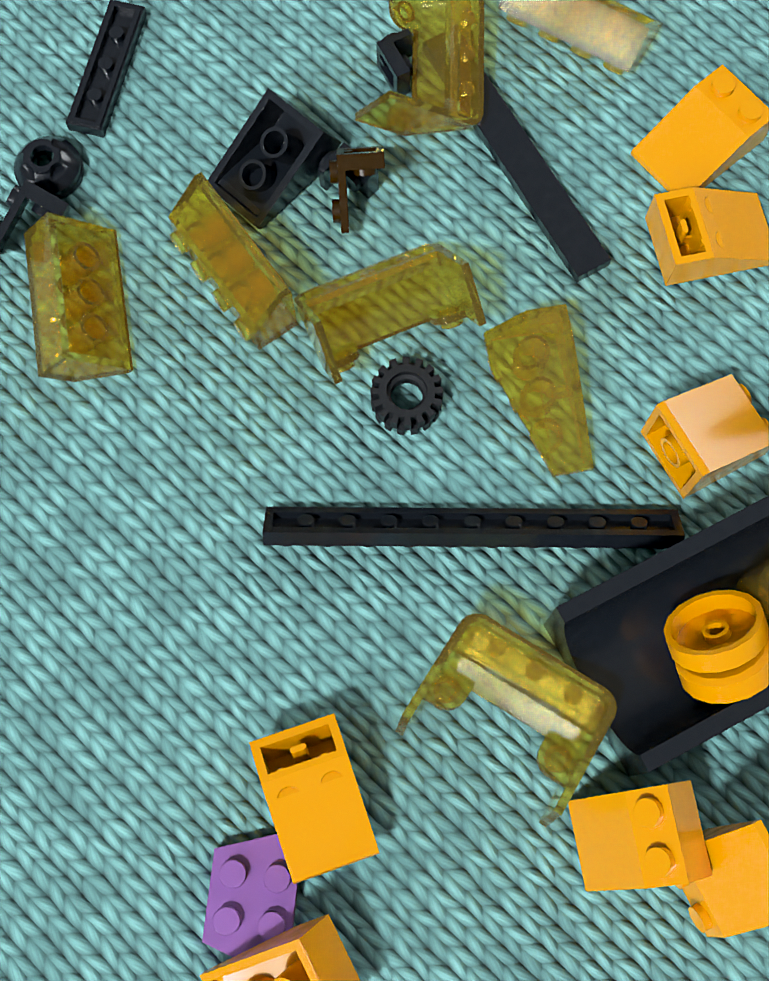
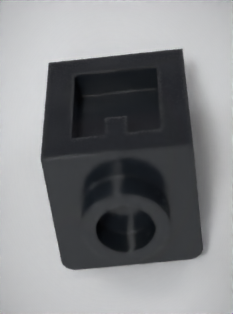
(394, 61)
(364, 184)

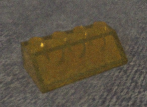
(591, 27)
(231, 264)
(77, 300)

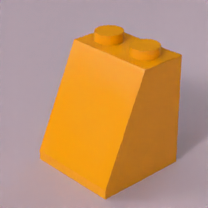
(706, 434)

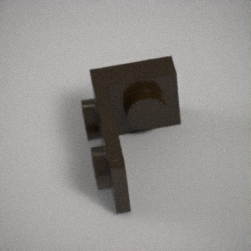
(363, 162)

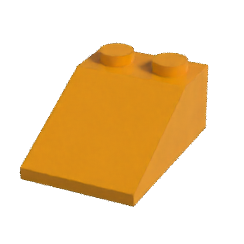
(704, 133)
(640, 838)
(738, 891)
(299, 954)

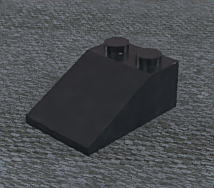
(271, 159)

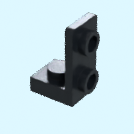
(18, 200)

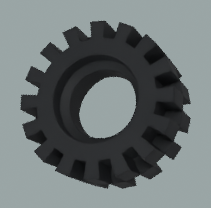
(399, 374)

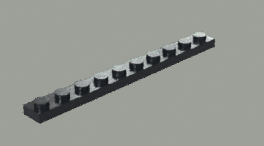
(472, 527)

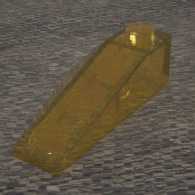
(539, 372)

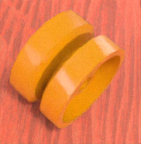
(720, 646)

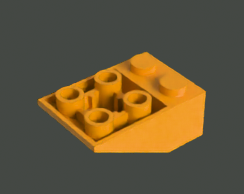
(707, 233)
(313, 798)

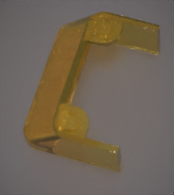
(445, 69)
(386, 300)
(529, 686)

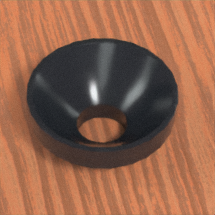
(58, 177)

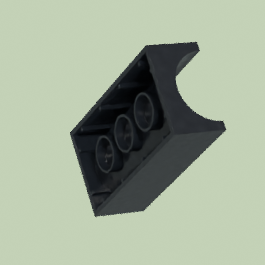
(620, 640)

